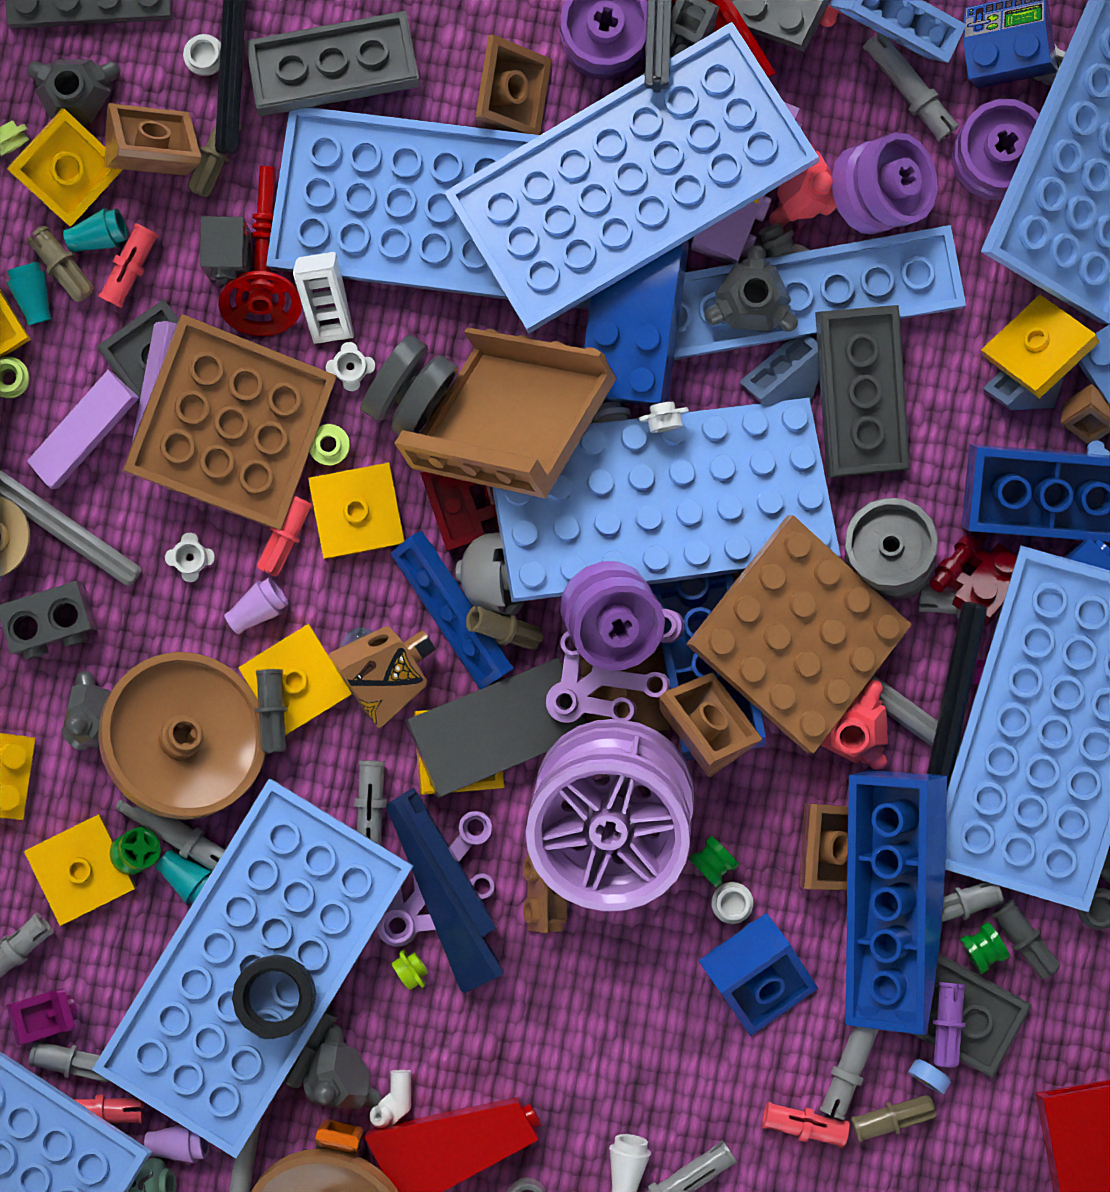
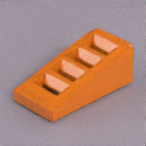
(339, 1136)

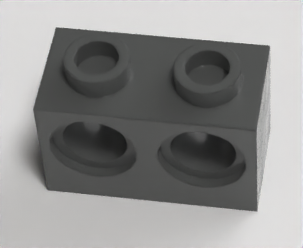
(225, 248)
(45, 610)

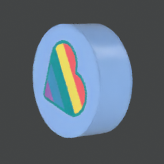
(929, 1076)

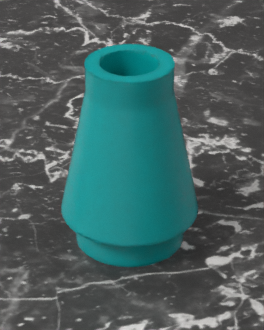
(98, 231)
(30, 291)
(183, 875)

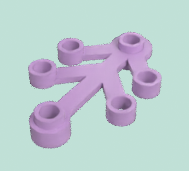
(582, 689)
(409, 910)

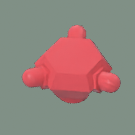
(805, 195)
(862, 729)

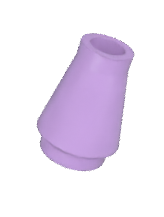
(258, 605)
(177, 1144)

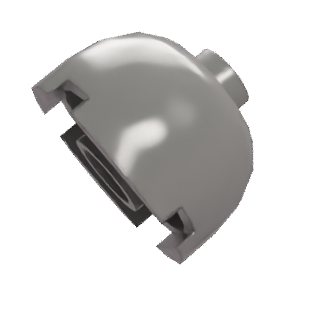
(485, 575)

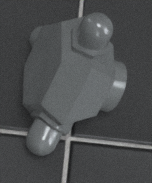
(74, 86)
(753, 297)
(84, 712)
(339, 1075)

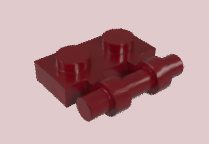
(456, 510)
(986, 584)

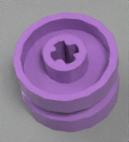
(600, 52)
(974, 151)
(884, 183)
(612, 615)

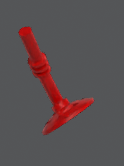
(261, 290)

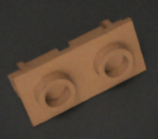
(542, 908)

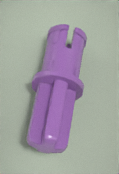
(949, 1024)

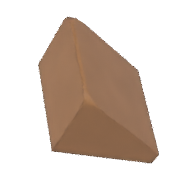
(1087, 415)

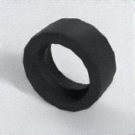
(243, 1008)

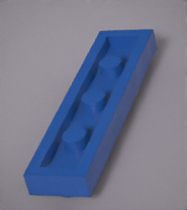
(449, 609)

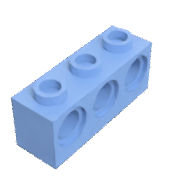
(908, 23)

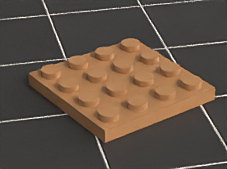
(229, 422)
(799, 634)

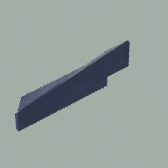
(447, 892)

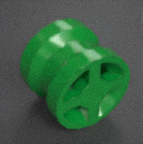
(143, 846)
(713, 861)
(984, 948)

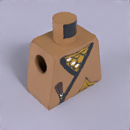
(383, 671)

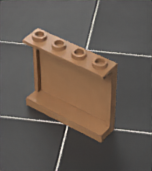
(512, 413)

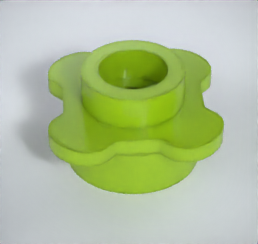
(410, 970)

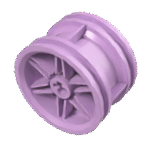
(576, 845)

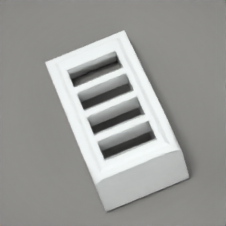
(322, 272)

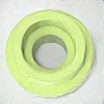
(12, 137)
(22, 377)
(340, 451)

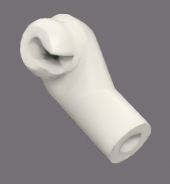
(396, 1103)

